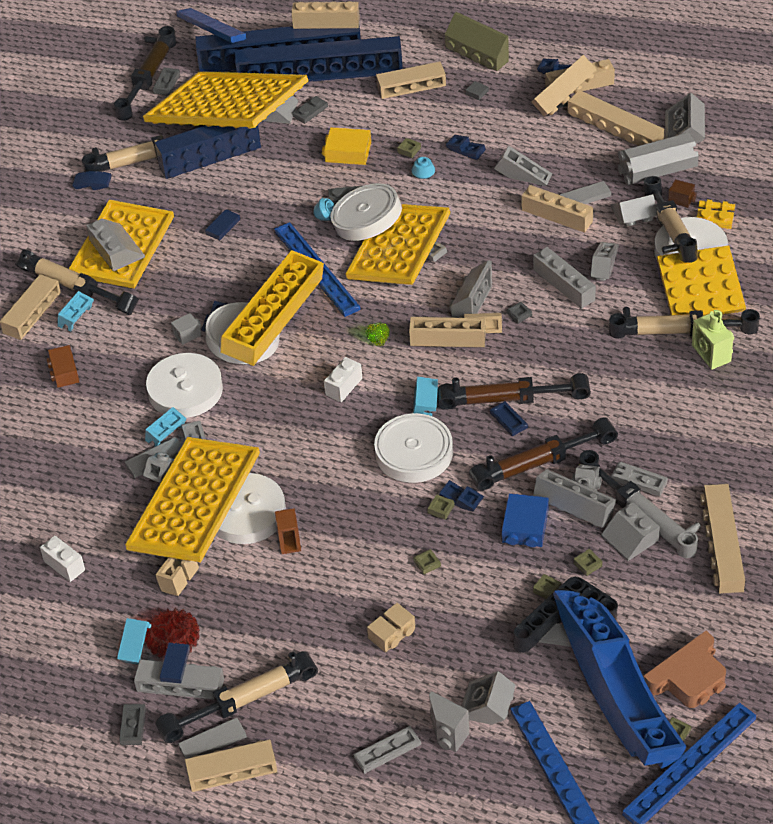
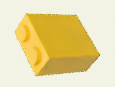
(347, 146)

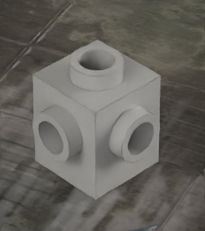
(157, 466)
(588, 476)

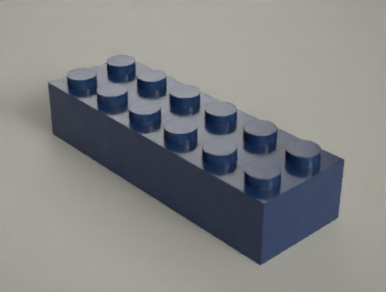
(204, 147)

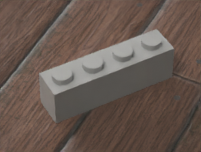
(564, 277)
(575, 498)
(196, 681)

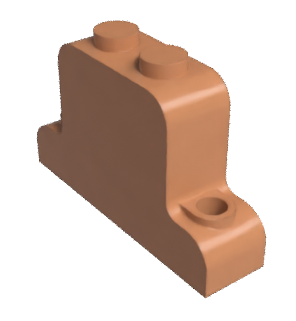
(689, 673)

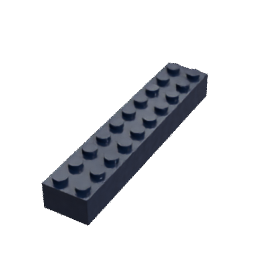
(219, 54)
(325, 59)

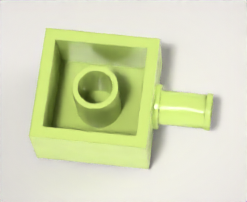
(712, 339)

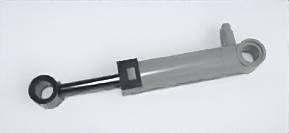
(683, 540)

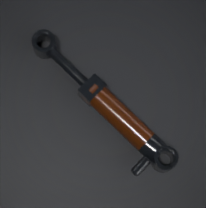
(453, 394)
(551, 451)

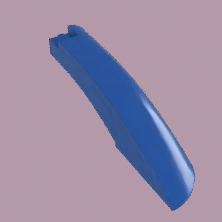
(617, 680)

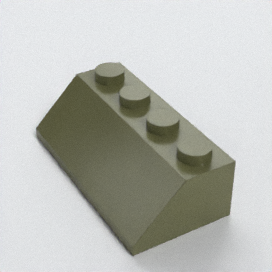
(477, 42)

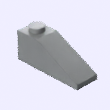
(519, 167)
(604, 260)

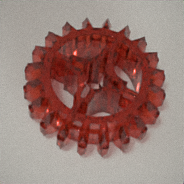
(171, 628)

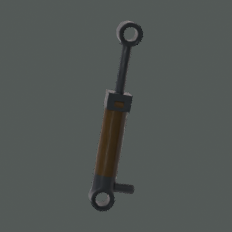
(143, 76)

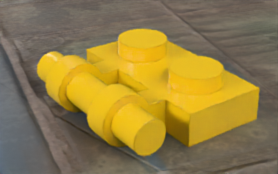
(721, 218)

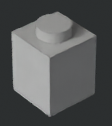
(186, 328)

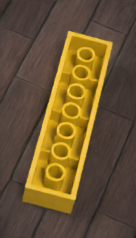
(271, 308)

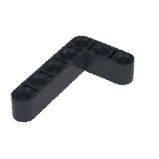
(546, 615)

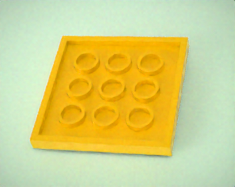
(703, 284)

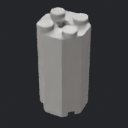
(658, 158)

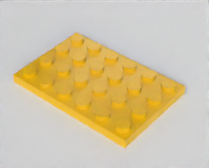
(146, 229)
(400, 249)

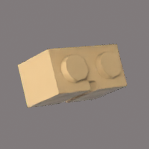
(174, 575)
(389, 633)

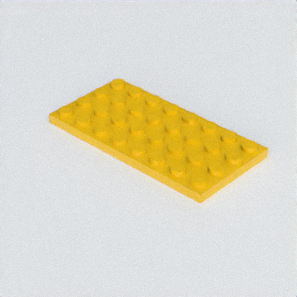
(193, 499)

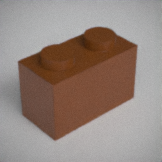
(63, 366)
(288, 531)

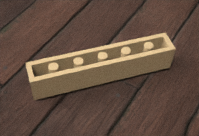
(613, 119)
(723, 539)

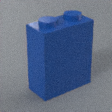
(525, 520)

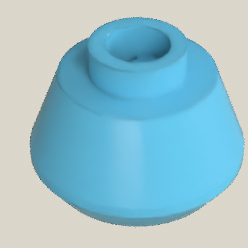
(423, 168)
(323, 209)

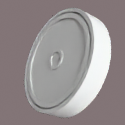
(366, 212)
(704, 231)
(219, 322)
(184, 382)
(413, 448)
(253, 511)

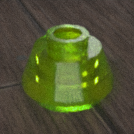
(378, 333)

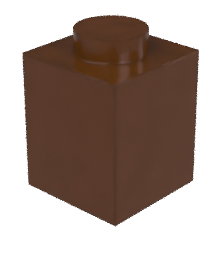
(682, 193)

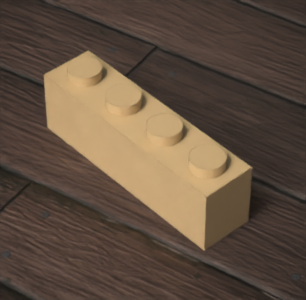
(325, 15)
(603, 76)
(411, 80)
(564, 85)
(557, 208)
(30, 307)
(447, 332)
(231, 765)

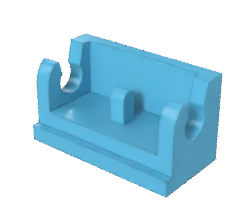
(74, 310)
(425, 395)
(164, 426)
(133, 641)

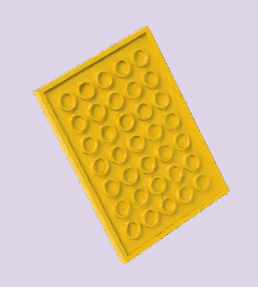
(226, 99)

